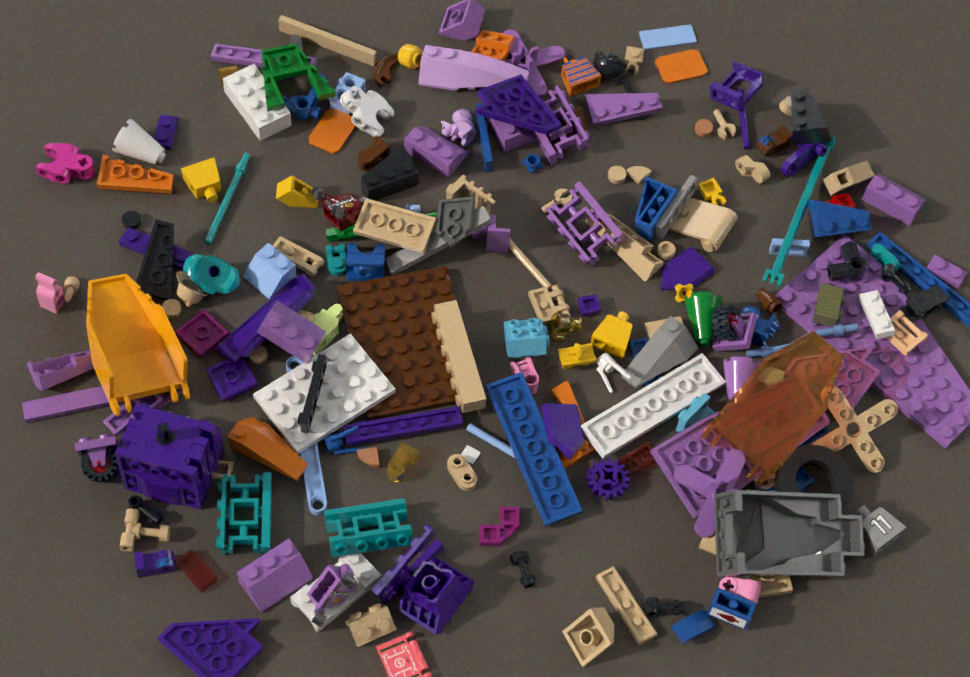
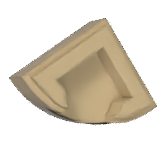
(638, 173)

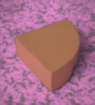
(369, 456)

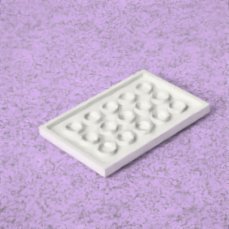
(348, 390)

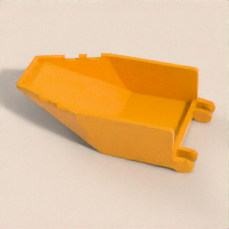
(132, 343)

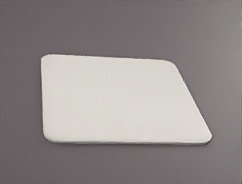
(470, 454)

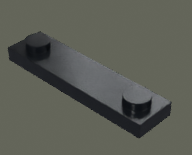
(318, 370)

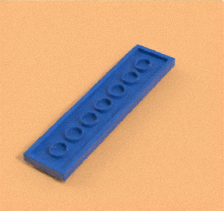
(532, 451)

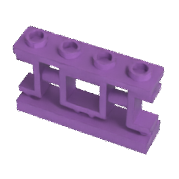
(569, 119)
(596, 215)

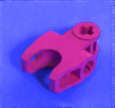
(68, 164)

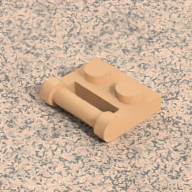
(903, 339)

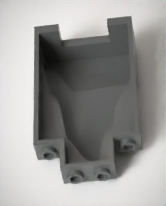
(784, 534)

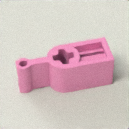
(49, 293)

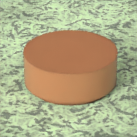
(703, 128)

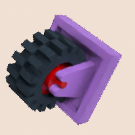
(732, 329)
(98, 457)

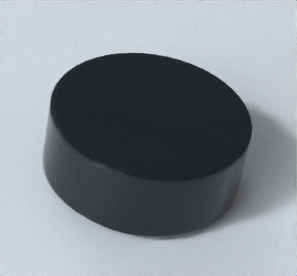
(131, 219)

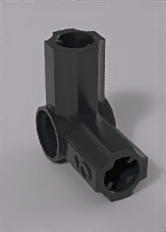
(848, 269)

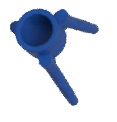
(334, 441)

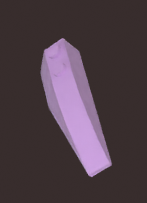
(462, 69)

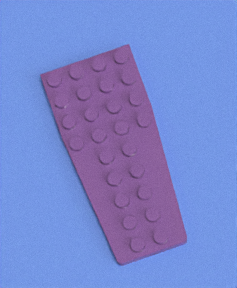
(691, 450)

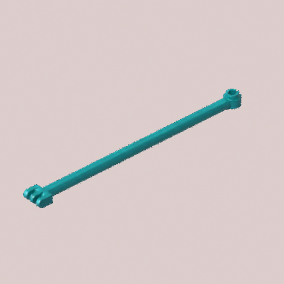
(775, 273)

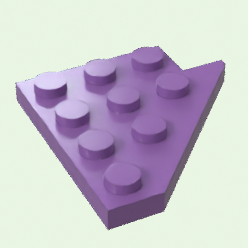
(855, 374)

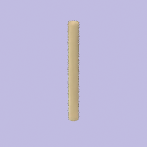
(529, 265)

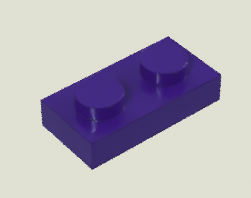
(166, 131)

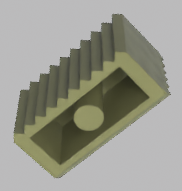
(828, 305)

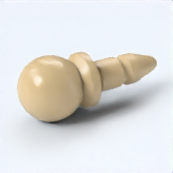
(70, 288)

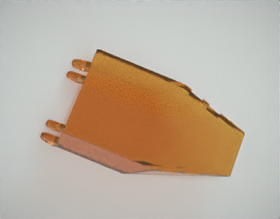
(779, 403)

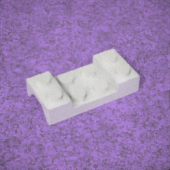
(366, 579)

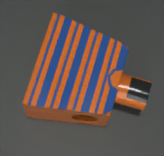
(579, 75)

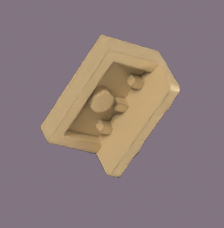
(370, 624)

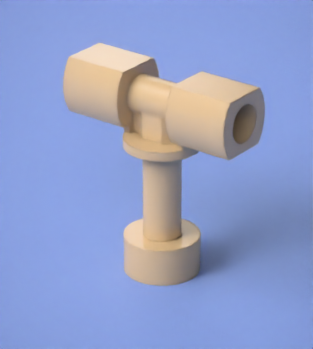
(135, 530)

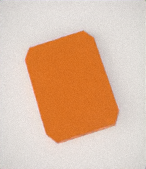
(681, 66)
(332, 131)

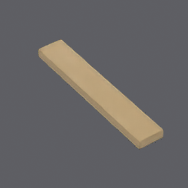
(327, 40)

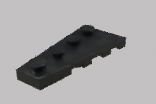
(157, 265)

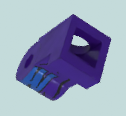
(154, 563)

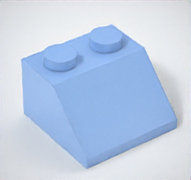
(269, 271)

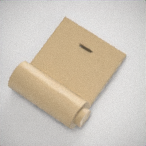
(705, 222)

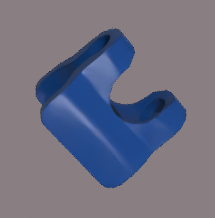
(365, 265)

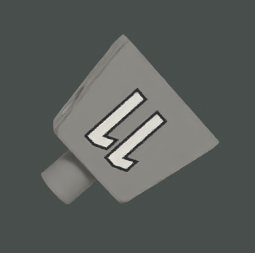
(879, 528)

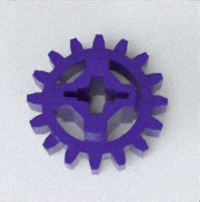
(608, 471)

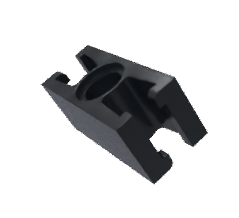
(924, 303)

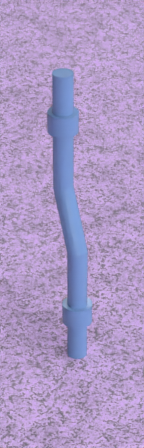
(836, 330)

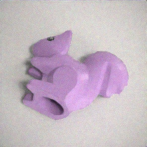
(462, 127)

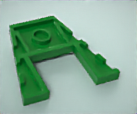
(289, 62)

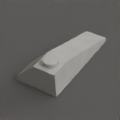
(664, 350)

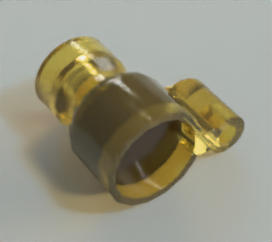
(562, 323)

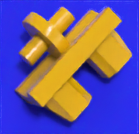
(577, 355)

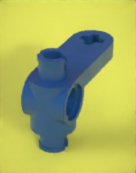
(303, 106)

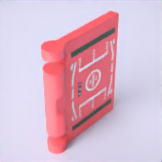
(403, 658)

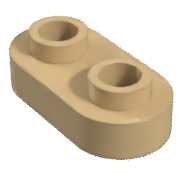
(461, 471)

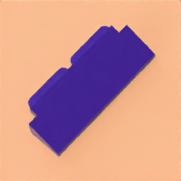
(245, 338)

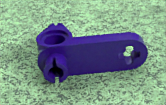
(802, 157)

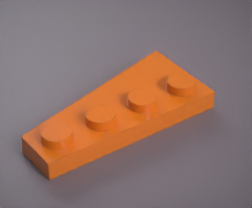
(128, 177)

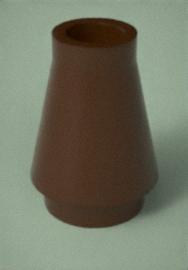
(769, 301)

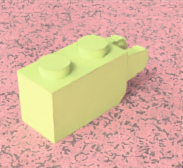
(328, 321)

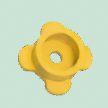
(679, 290)

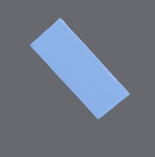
(667, 37)

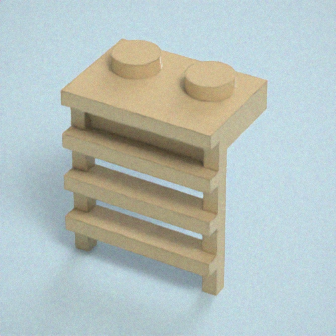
(463, 188)

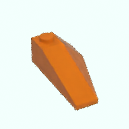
(266, 446)

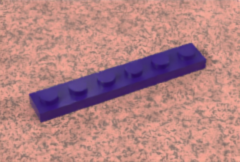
(138, 242)
(404, 426)

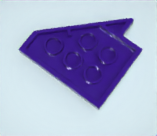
(517, 104)
(213, 647)

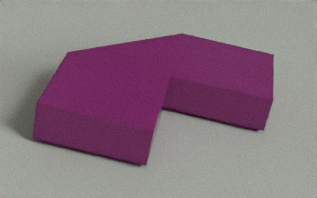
(497, 534)

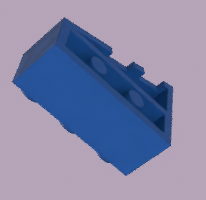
(653, 204)
(836, 219)

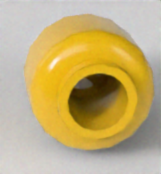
(410, 56)

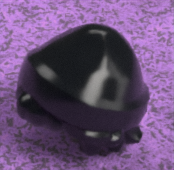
(609, 65)

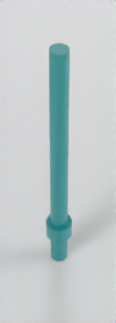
(239, 171)

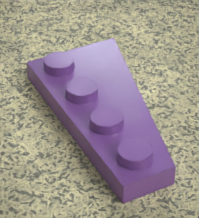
(619, 107)

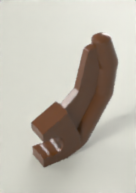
(382, 70)

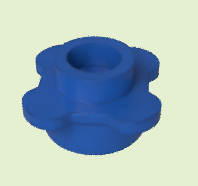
(532, 158)

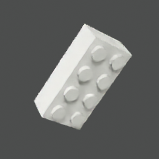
(248, 96)

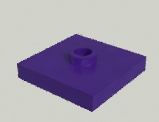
(231, 378)

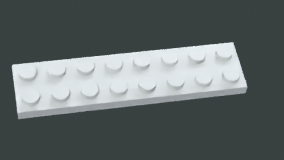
(651, 405)

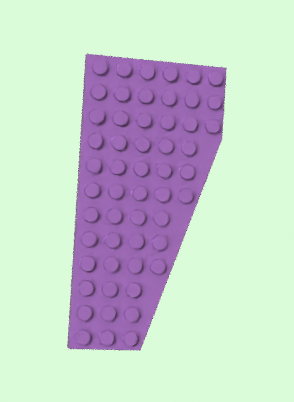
(919, 383)

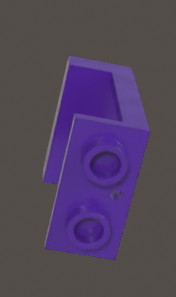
(734, 99)

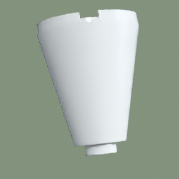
(138, 144)

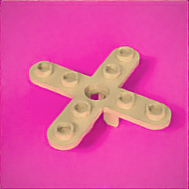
(866, 421)

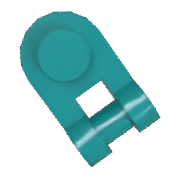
(883, 256)
(336, 265)

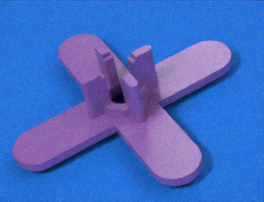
(534, 59)
(707, 487)

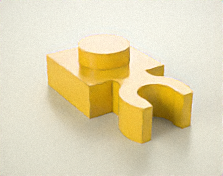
(711, 191)

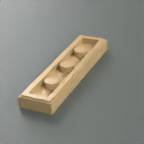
(626, 605)

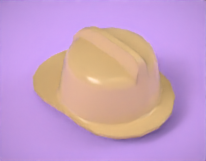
(188, 290)

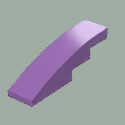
(118, 423)

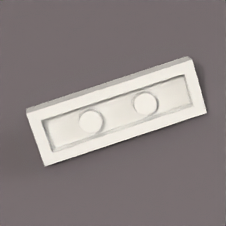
(877, 314)

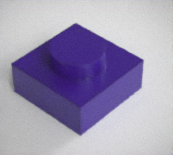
(589, 305)

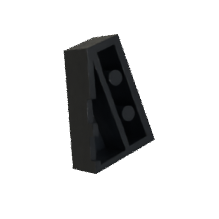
(807, 119)
(390, 176)

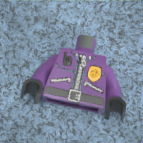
(331, 590)

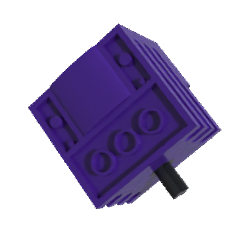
(169, 456)

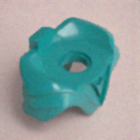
(197, 268)

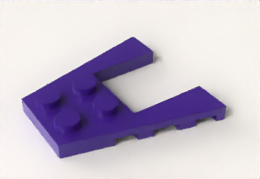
(397, 578)

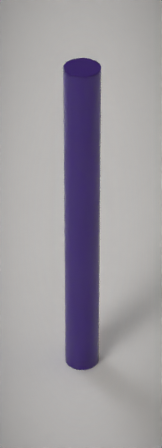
(744, 125)

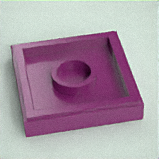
(202, 333)

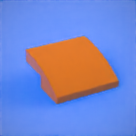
(493, 44)

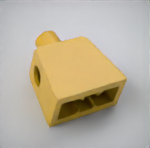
(203, 179)
(613, 334)

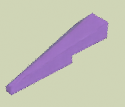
(59, 369)

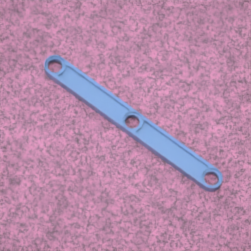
(313, 473)

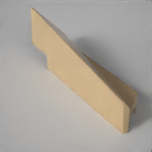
(633, 250)

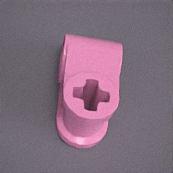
(527, 368)
(742, 587)

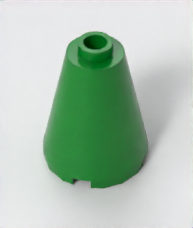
(700, 310)

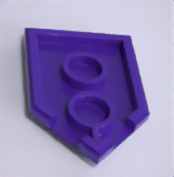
(685, 269)
(563, 427)

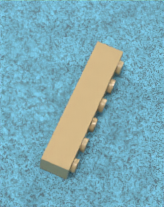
(459, 356)

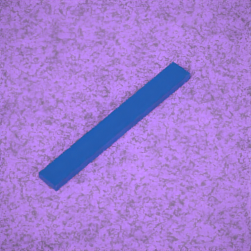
(924, 278)

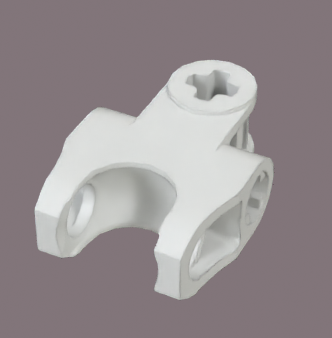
(365, 108)

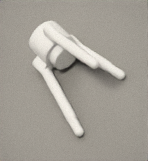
(608, 364)

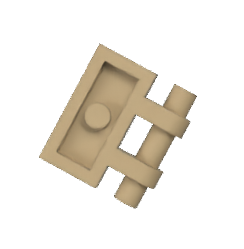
(543, 303)

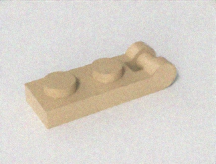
(299, 256)

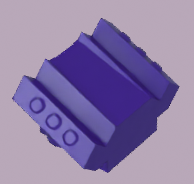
(434, 594)

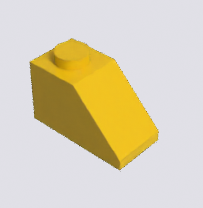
(295, 193)

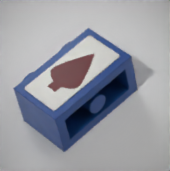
(731, 608)

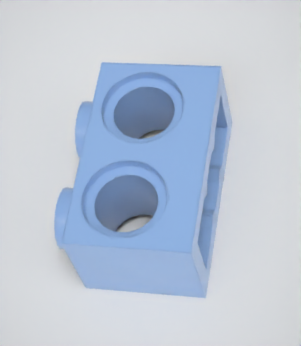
(343, 85)

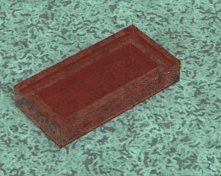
(196, 570)

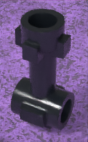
(888, 274)
(155, 518)
(521, 558)
(652, 607)

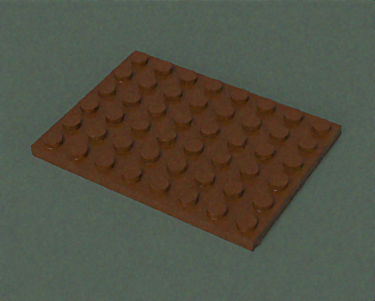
(397, 332)

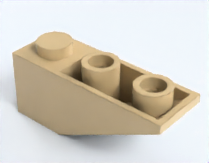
(848, 177)

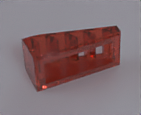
(646, 447)

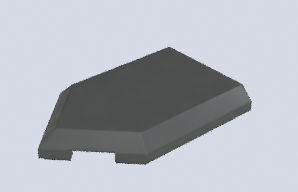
(454, 219)

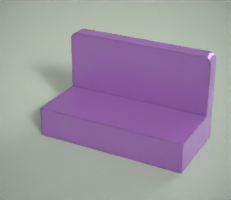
(497, 238)

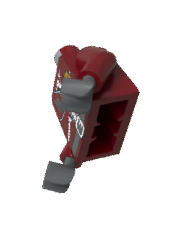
(341, 209)

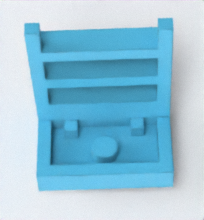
(697, 411)

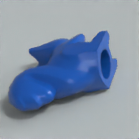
(763, 328)

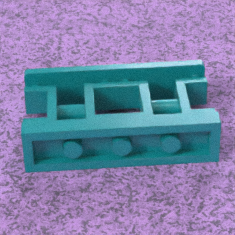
(261, 513)
(349, 520)

